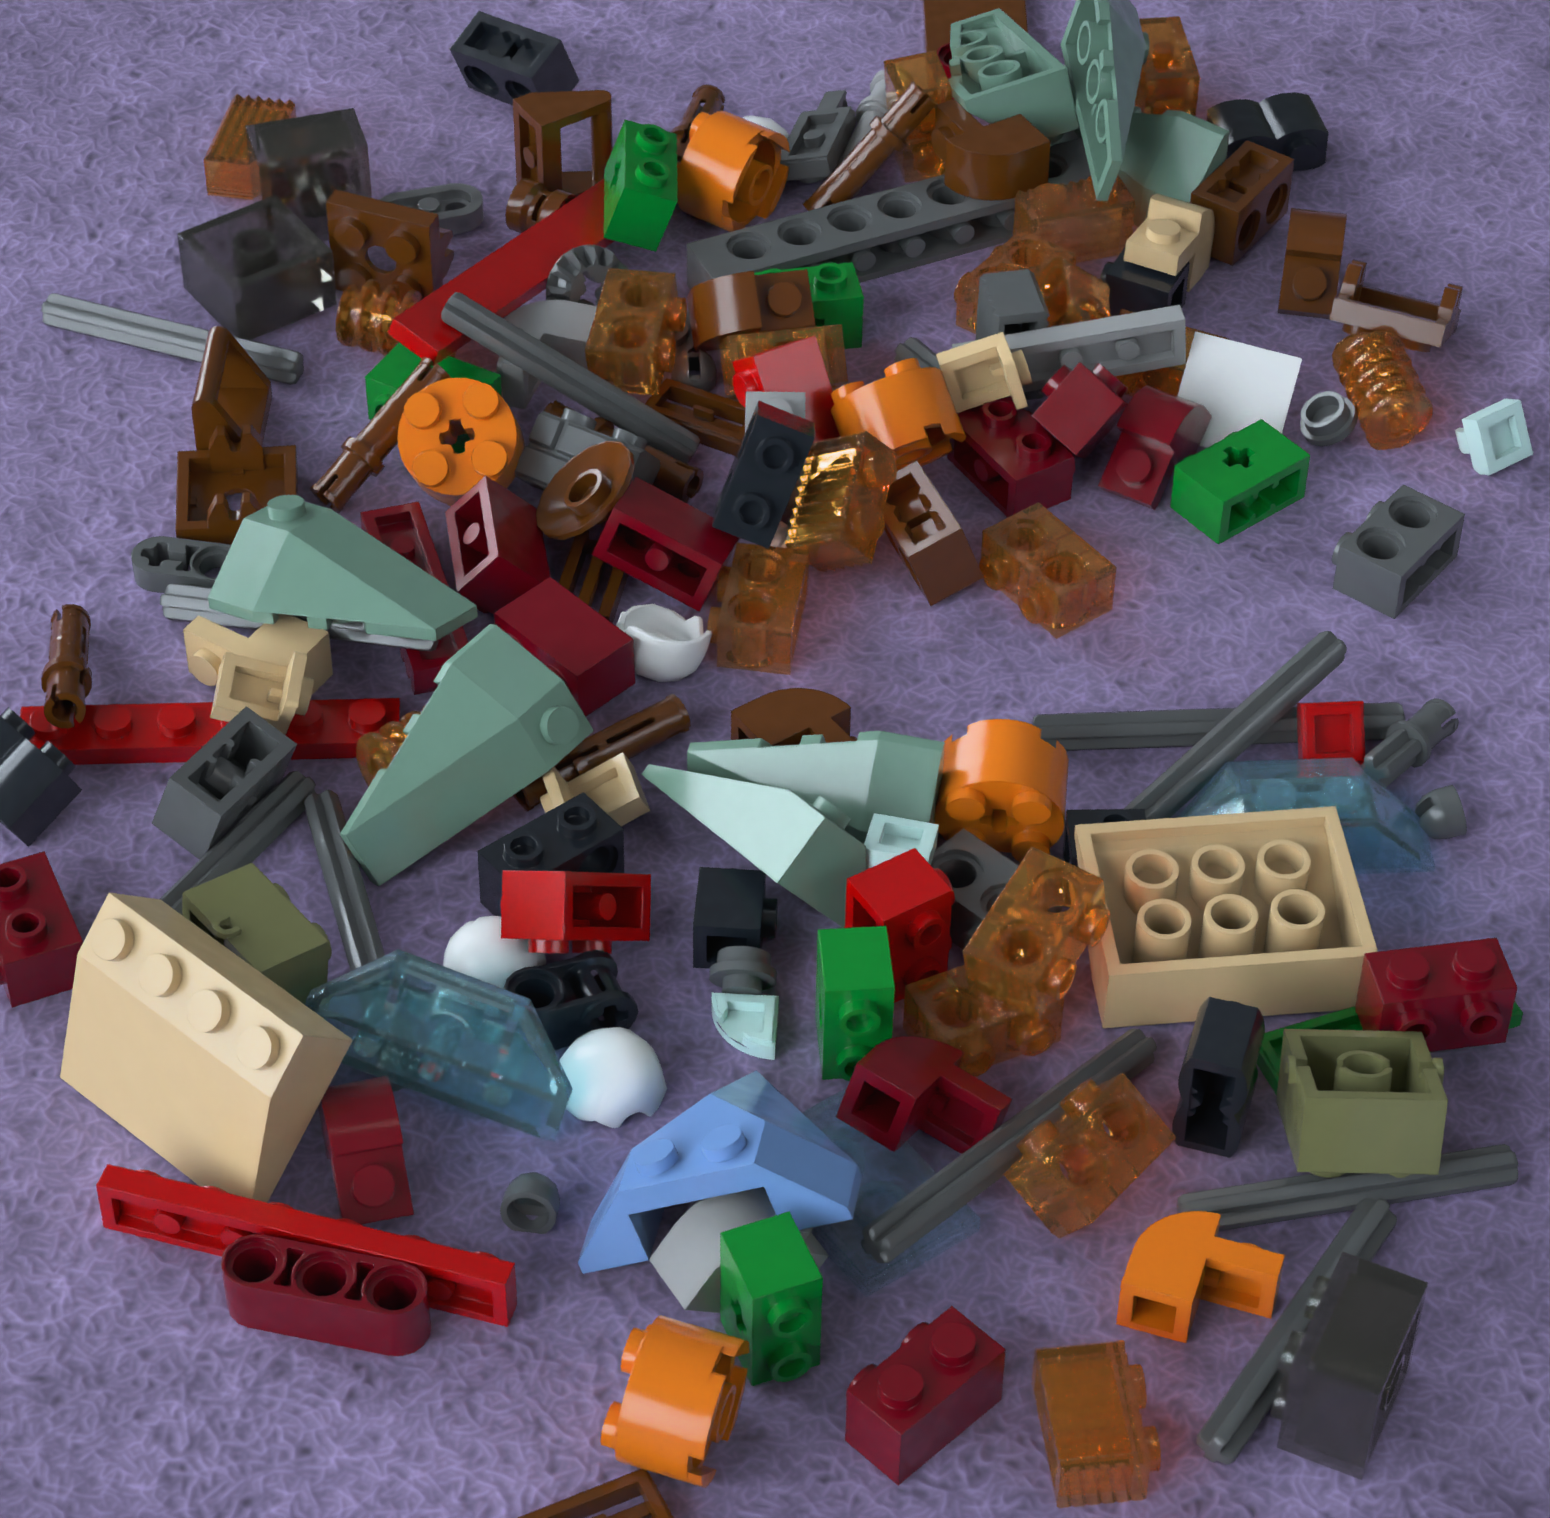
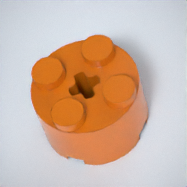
(731, 170)
(904, 411)
(432, 425)
(1004, 787)
(676, 1399)

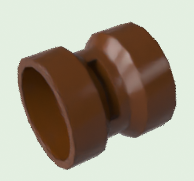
(532, 203)

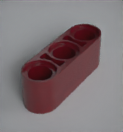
(326, 1295)

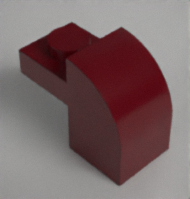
(1154, 437)
(916, 1086)
(365, 1150)

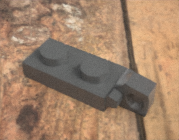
(819, 139)

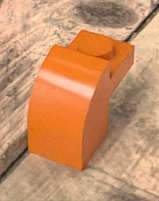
(1187, 1262)

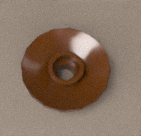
(585, 490)

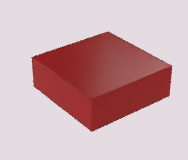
(1331, 730)

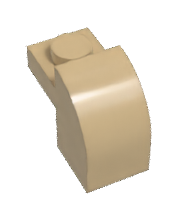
(1172, 237)
(271, 643)

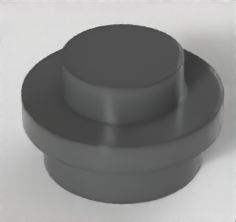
(1327, 418)
(743, 970)

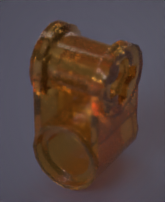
(1072, 293)

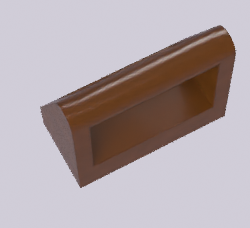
(538, 136)
(228, 390)

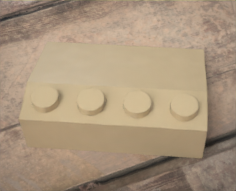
(1225, 911)
(194, 1047)

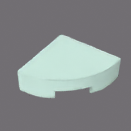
(747, 1020)

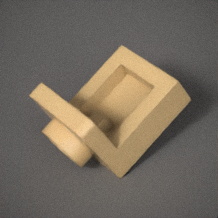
(984, 373)
(264, 687)
(610, 785)

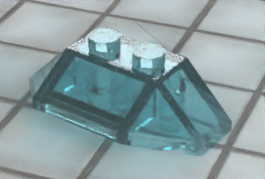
(1376, 823)
(449, 1040)

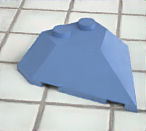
(722, 1146)

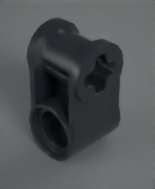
(572, 998)

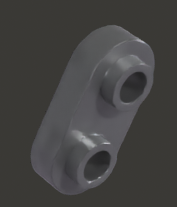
(456, 203)

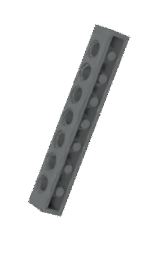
(876, 231)

